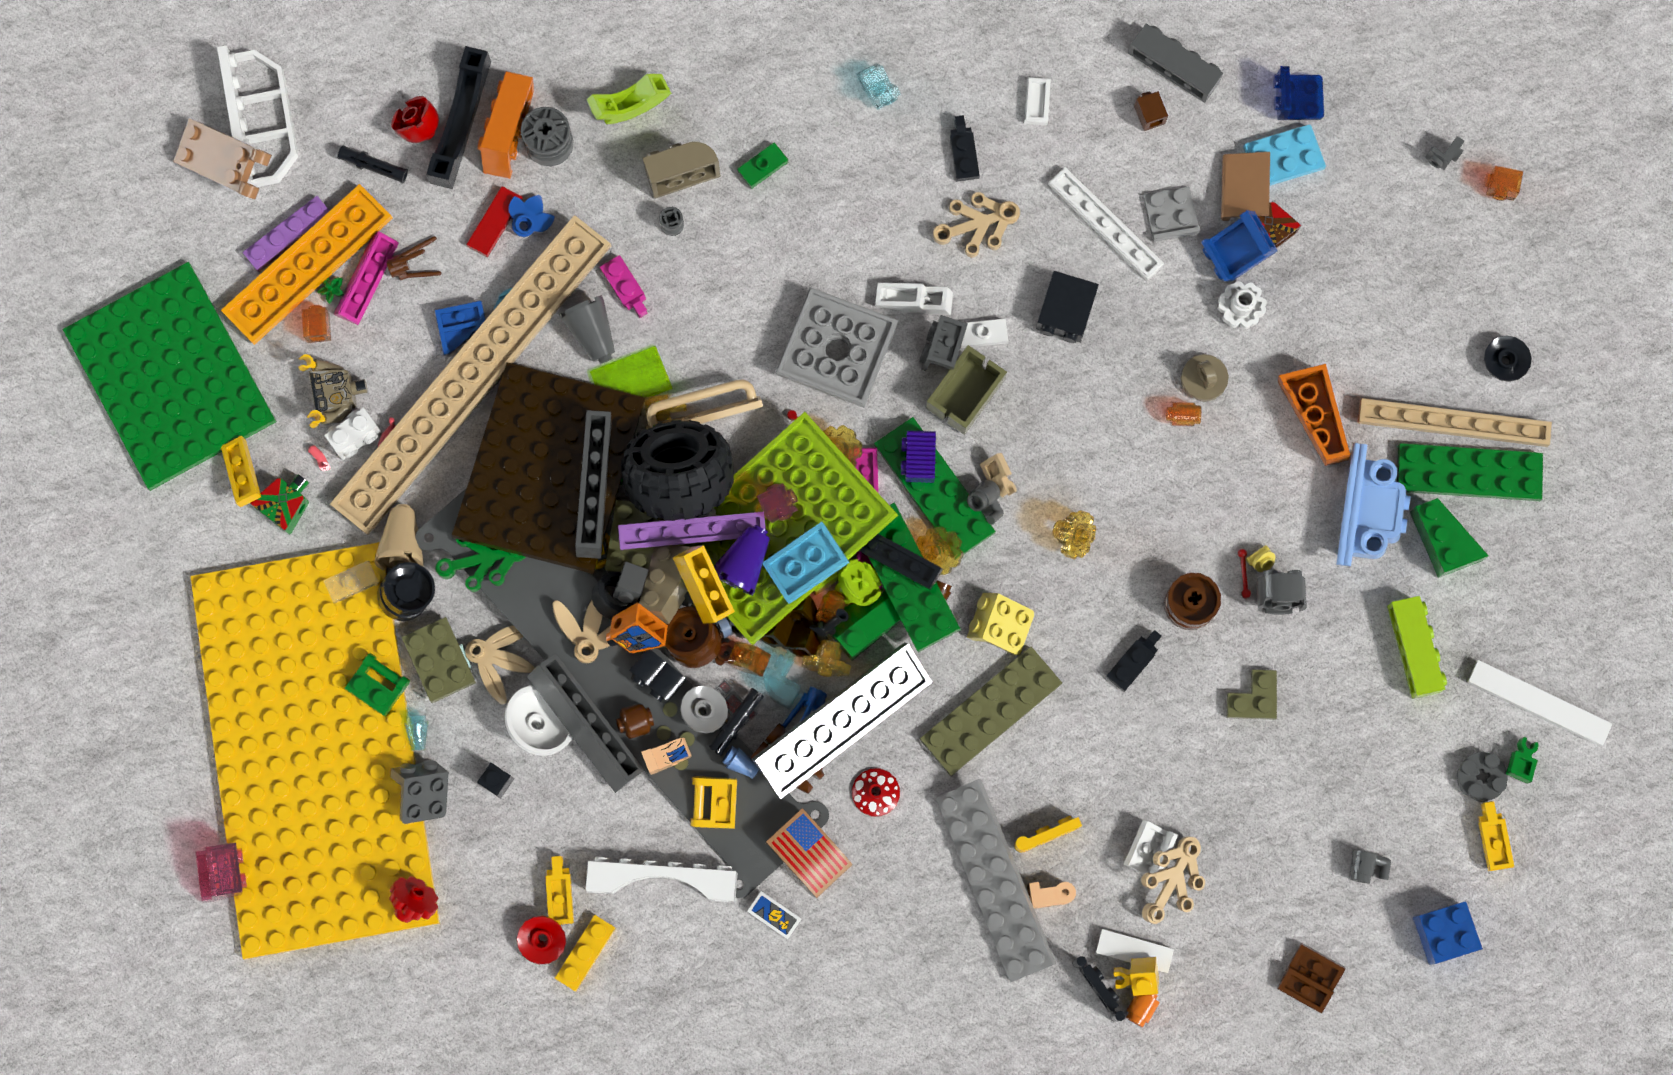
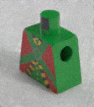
(283, 502)

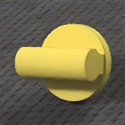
(1262, 559)

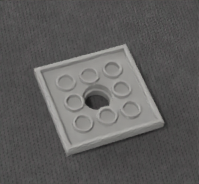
(830, 319)

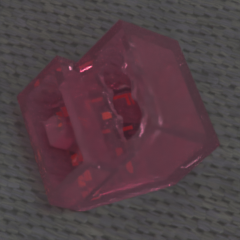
(220, 872)

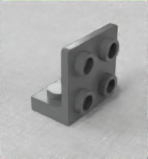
(945, 343)

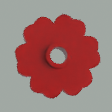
(413, 899)

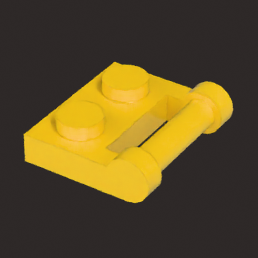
(722, 802)

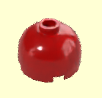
(416, 121)

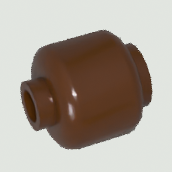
(635, 721)

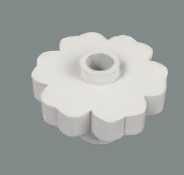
(1237, 314)

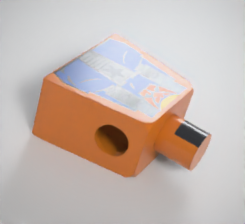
(637, 630)

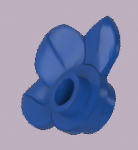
(531, 213)

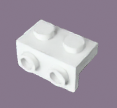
(1146, 843)

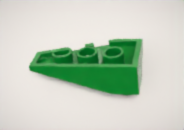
(865, 625)

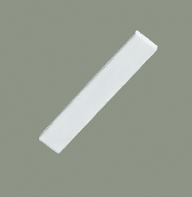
(1106, 224)
(1539, 703)

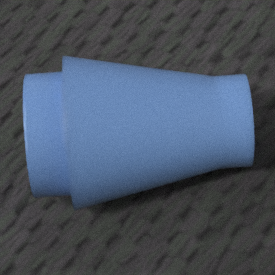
(739, 762)

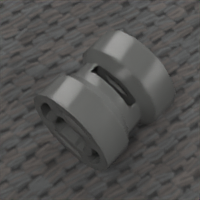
(674, 225)

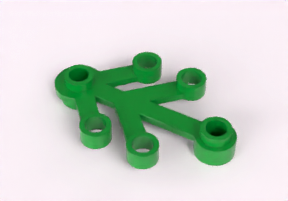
(486, 558)

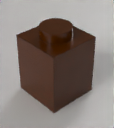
(1150, 110)

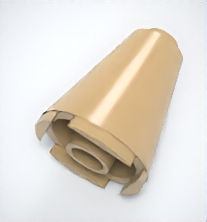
(398, 539)

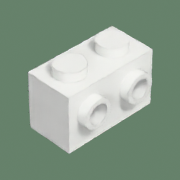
(352, 433)

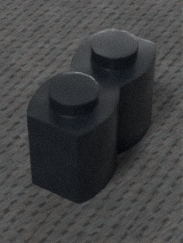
(657, 675)

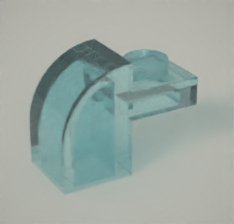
(877, 86)
(777, 685)

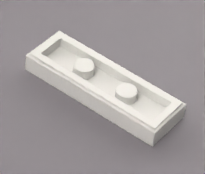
(1125, 948)

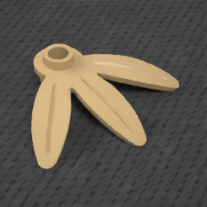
(583, 640)
(491, 655)

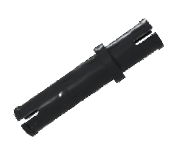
(363, 160)
(736, 721)

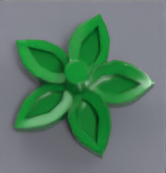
(331, 288)

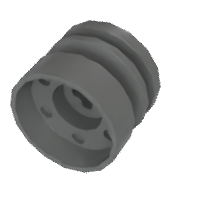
(550, 148)

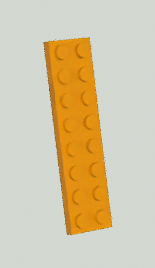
(306, 264)

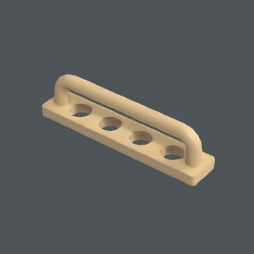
(752, 402)

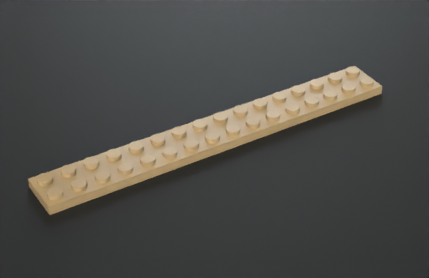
(470, 375)

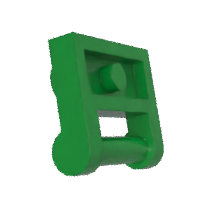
(372, 691)

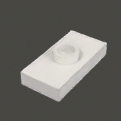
(985, 333)

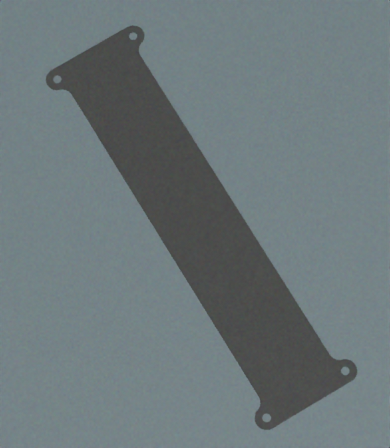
(527, 604)

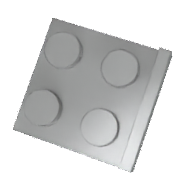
(1171, 214)

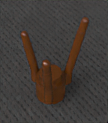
(399, 264)

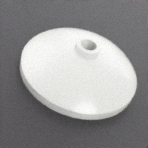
(529, 707)

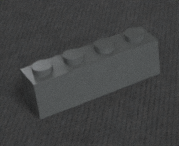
(1175, 62)

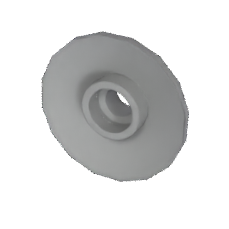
(711, 702)

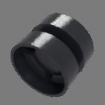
(406, 591)

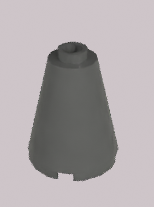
(591, 328)

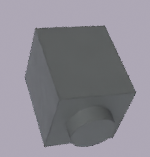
(630, 583)

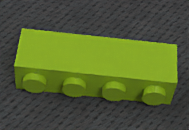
(1416, 647)

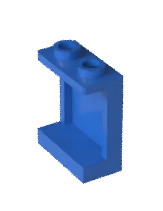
(1239, 247)

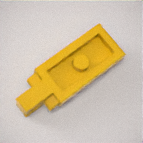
(1495, 838)
(559, 892)

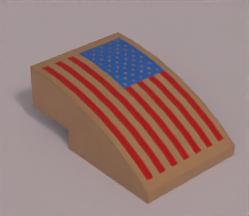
(809, 853)

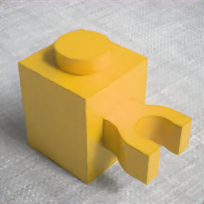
(1142, 976)

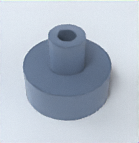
(724, 627)

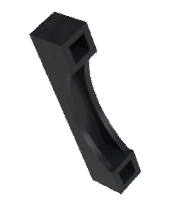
(450, 150)

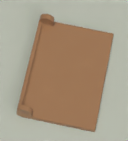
(1245, 184)

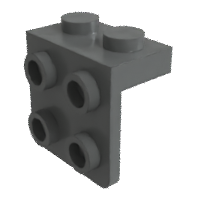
(422, 791)

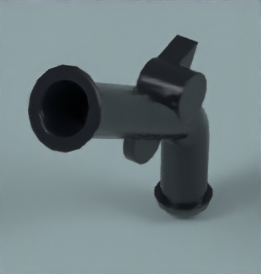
(823, 628)

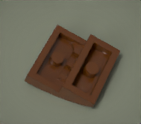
(1311, 978)

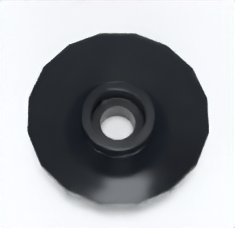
(1512, 349)

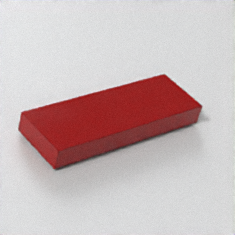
(492, 223)

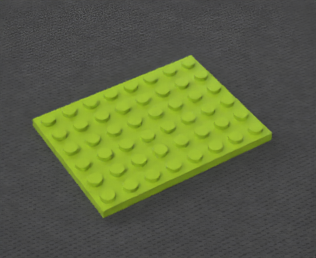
(826, 491)

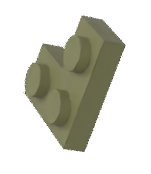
(1261, 701)

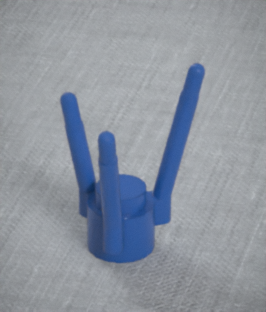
(812, 701)

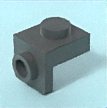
(1441, 160)

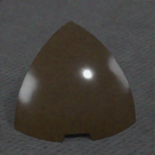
(794, 630)

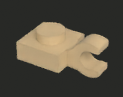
(997, 471)

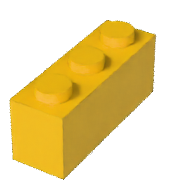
(703, 584)

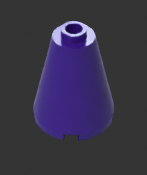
(744, 560)

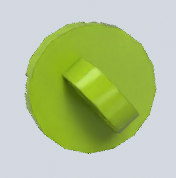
(858, 583)

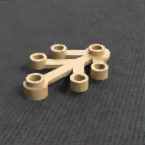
(979, 221)
(1174, 878)

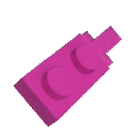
(624, 285)

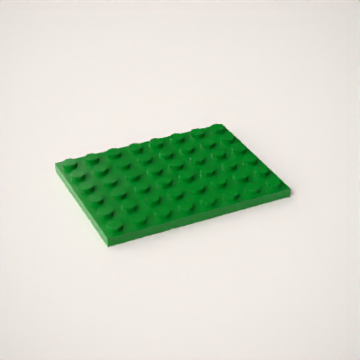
(169, 375)

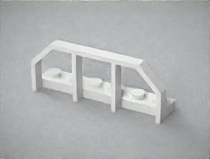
(236, 103)

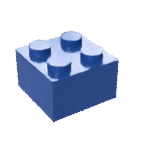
(1447, 933)

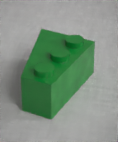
(1445, 538)

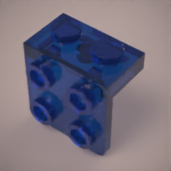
(1298, 96)

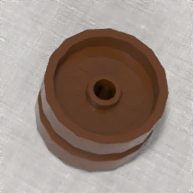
(1202, 591)
(690, 640)

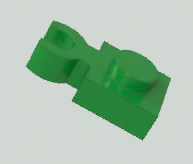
(1521, 763)

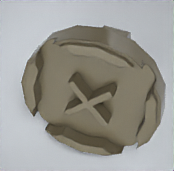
(1204, 377)

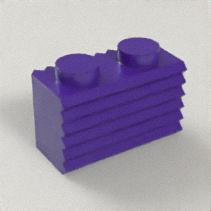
(920, 456)

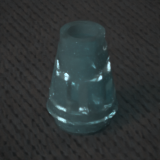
(417, 731)

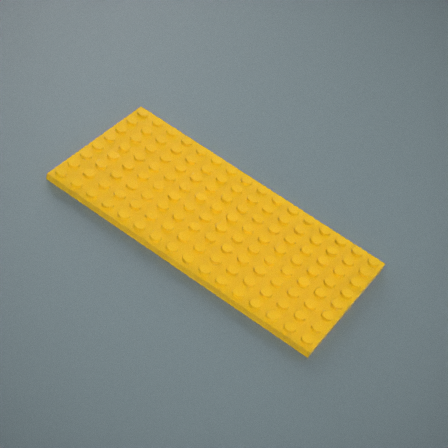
(305, 757)

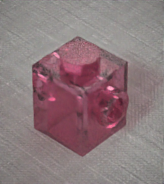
(778, 502)

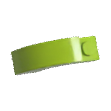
(630, 102)

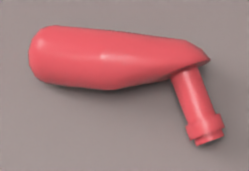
(387, 431)
(319, 456)

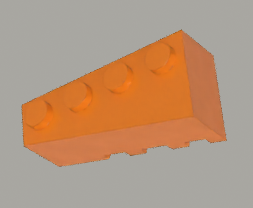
(505, 124)
(1316, 408)

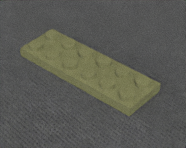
(991, 711)

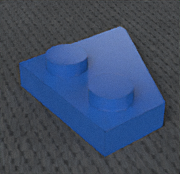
(459, 324)

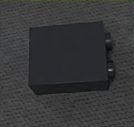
(1067, 307)

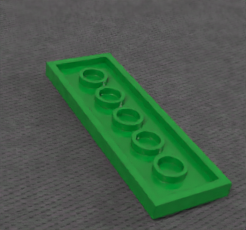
(1470, 472)
(944, 500)
(920, 609)

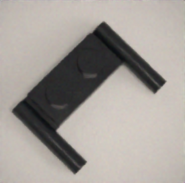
(1107, 996)

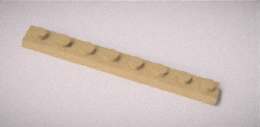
(1454, 422)

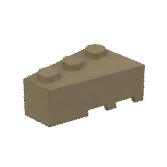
(664, 585)

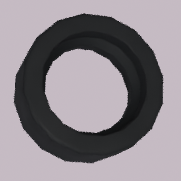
(600, 600)

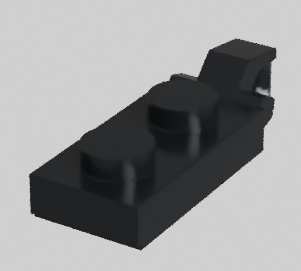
(963, 151)
(1134, 661)

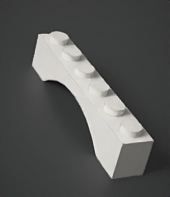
(610, 877)

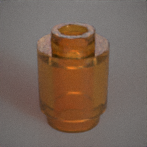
(1183, 414)
(829, 604)

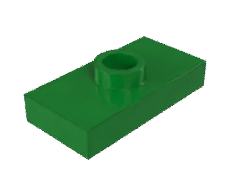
(763, 165)

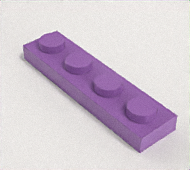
(285, 234)

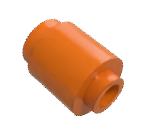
(1142, 1009)

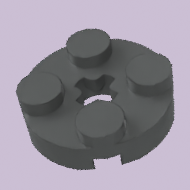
(1474, 788)

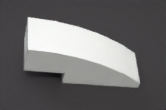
(914, 298)

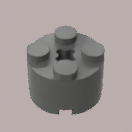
(1281, 592)

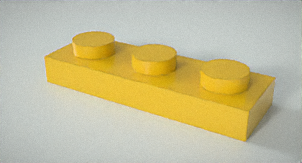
(240, 471)
(585, 953)

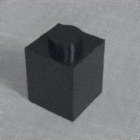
(495, 780)

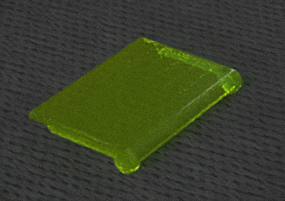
(635, 374)

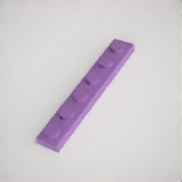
(687, 531)

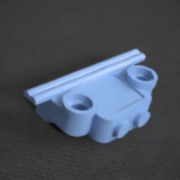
(1371, 508)

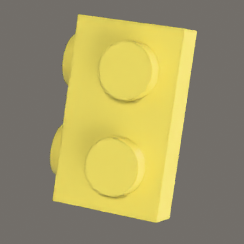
(1001, 622)

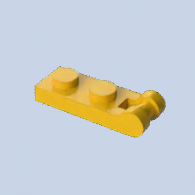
(1046, 834)

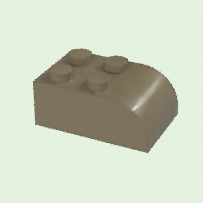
(680, 167)

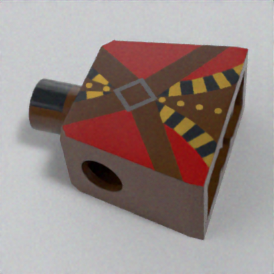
(1279, 224)

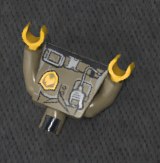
(331, 390)

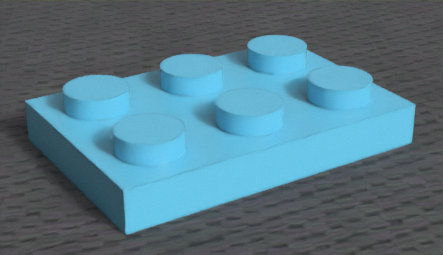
(1291, 153)
(805, 562)

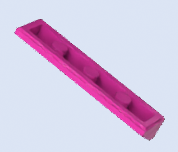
(366, 278)

